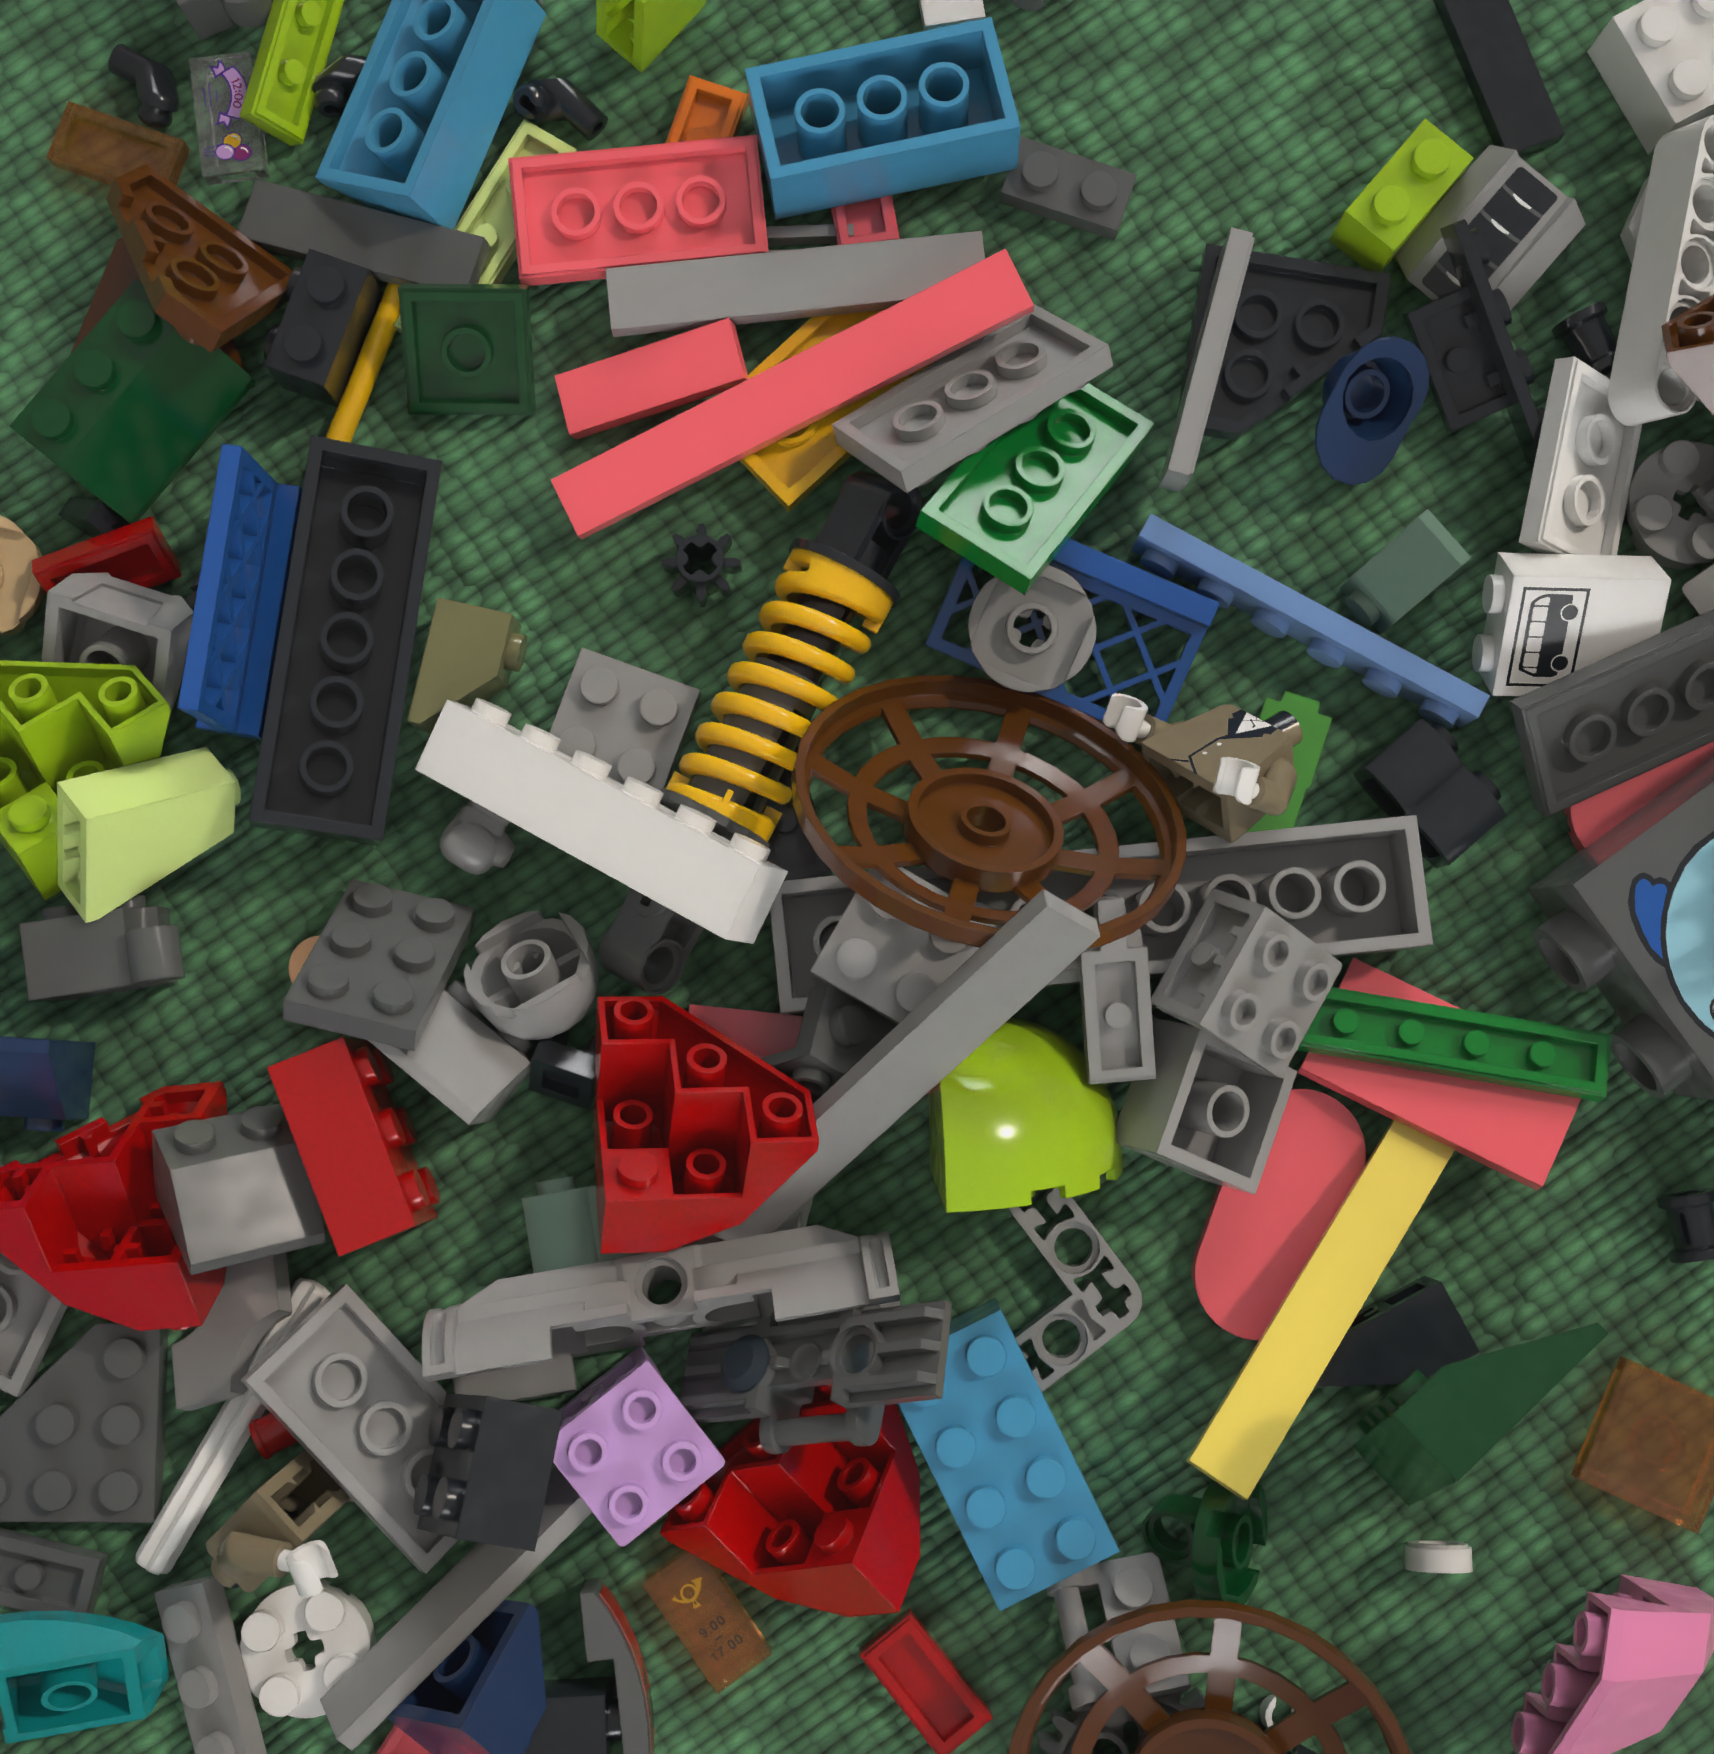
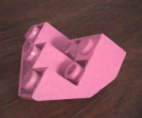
(1624, 1674)

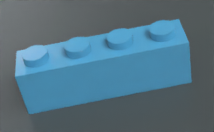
(429, 105)

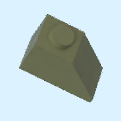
(465, 659)

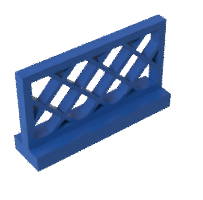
(1117, 583)
(239, 598)

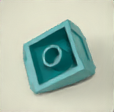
(76, 1672)

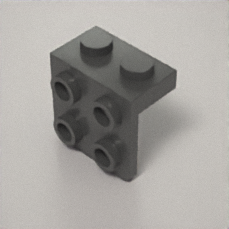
(831, 1039)

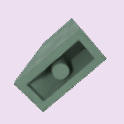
(1403, 573)

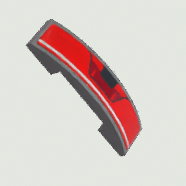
(612, 1637)

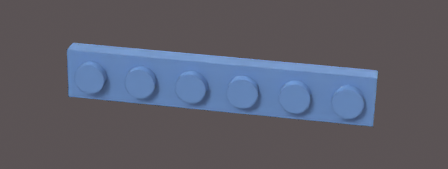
(1327, 634)

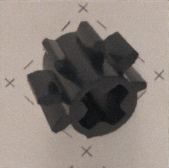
(704, 548)

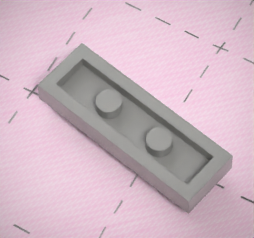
(209, 1668)

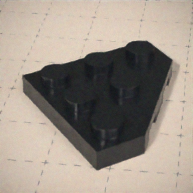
(1285, 333)

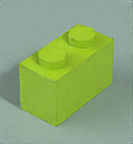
(1400, 197)

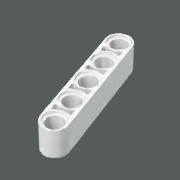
(1667, 275)

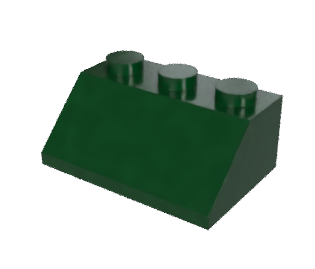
(131, 405)

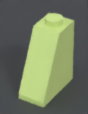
(139, 825)

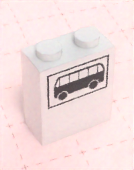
(1563, 615)

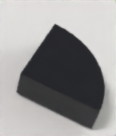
(91, 516)

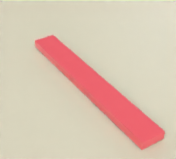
(793, 394)

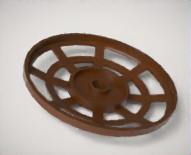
(980, 822)
(1214, 1726)

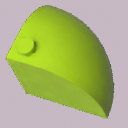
(1020, 1123)

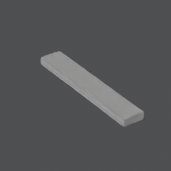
(783, 283)
(444, 1620)

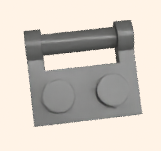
(1122, 1587)

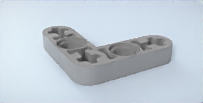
(1079, 1303)

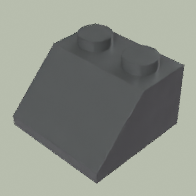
(234, 1188)

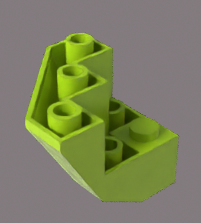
(59, 727)

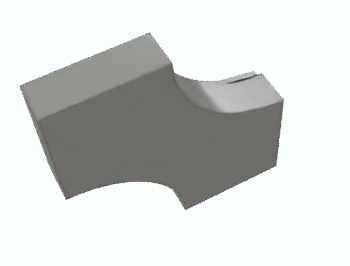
(220, 1351)

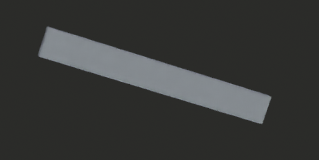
(930, 1045)

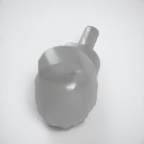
(476, 840)

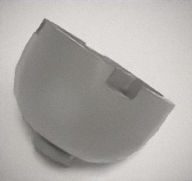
(533, 975)

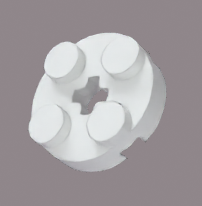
(267, 1637)

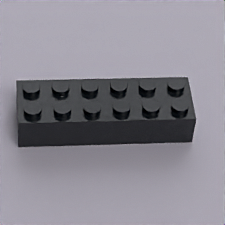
(345, 642)

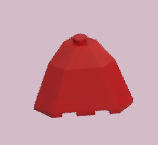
(94, 1227)

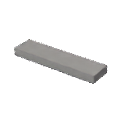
(1207, 360)

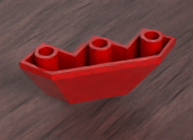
(686, 1127)
(811, 1524)

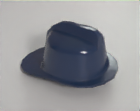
(1369, 408)

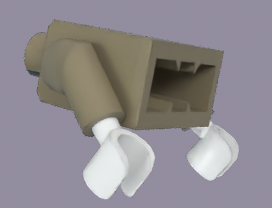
(1218, 765)
(271, 1531)

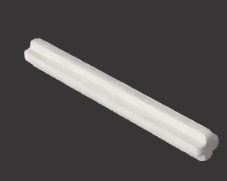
(218, 1449)

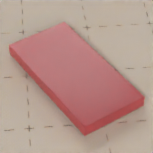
(635, 207)
(1489, 1122)

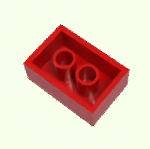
(354, 1142)

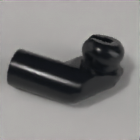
(336, 84)
(154, 85)
(559, 101)

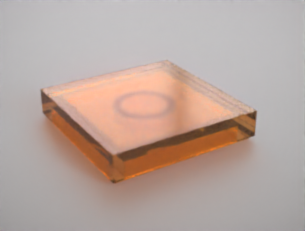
(1652, 1445)

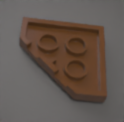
(193, 262)

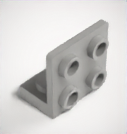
(1247, 980)

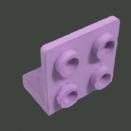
(632, 1447)

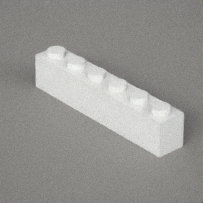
(603, 822)

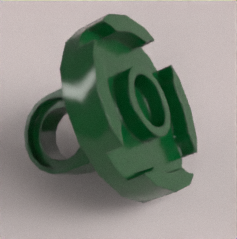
(1219, 1542)

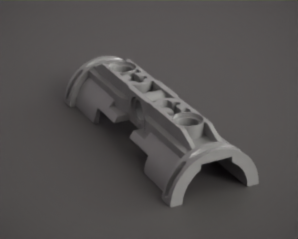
(526, 1329)

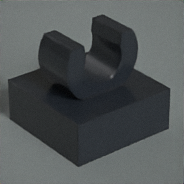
(564, 1071)

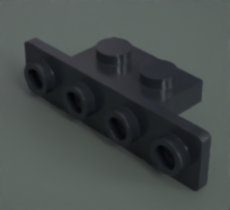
(1469, 347)

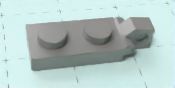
(1116, 1004)

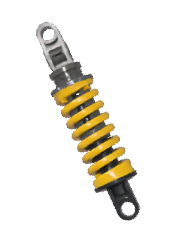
(773, 702)

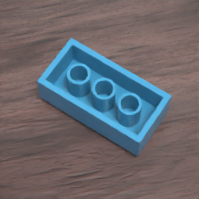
(884, 118)
(1006, 1464)

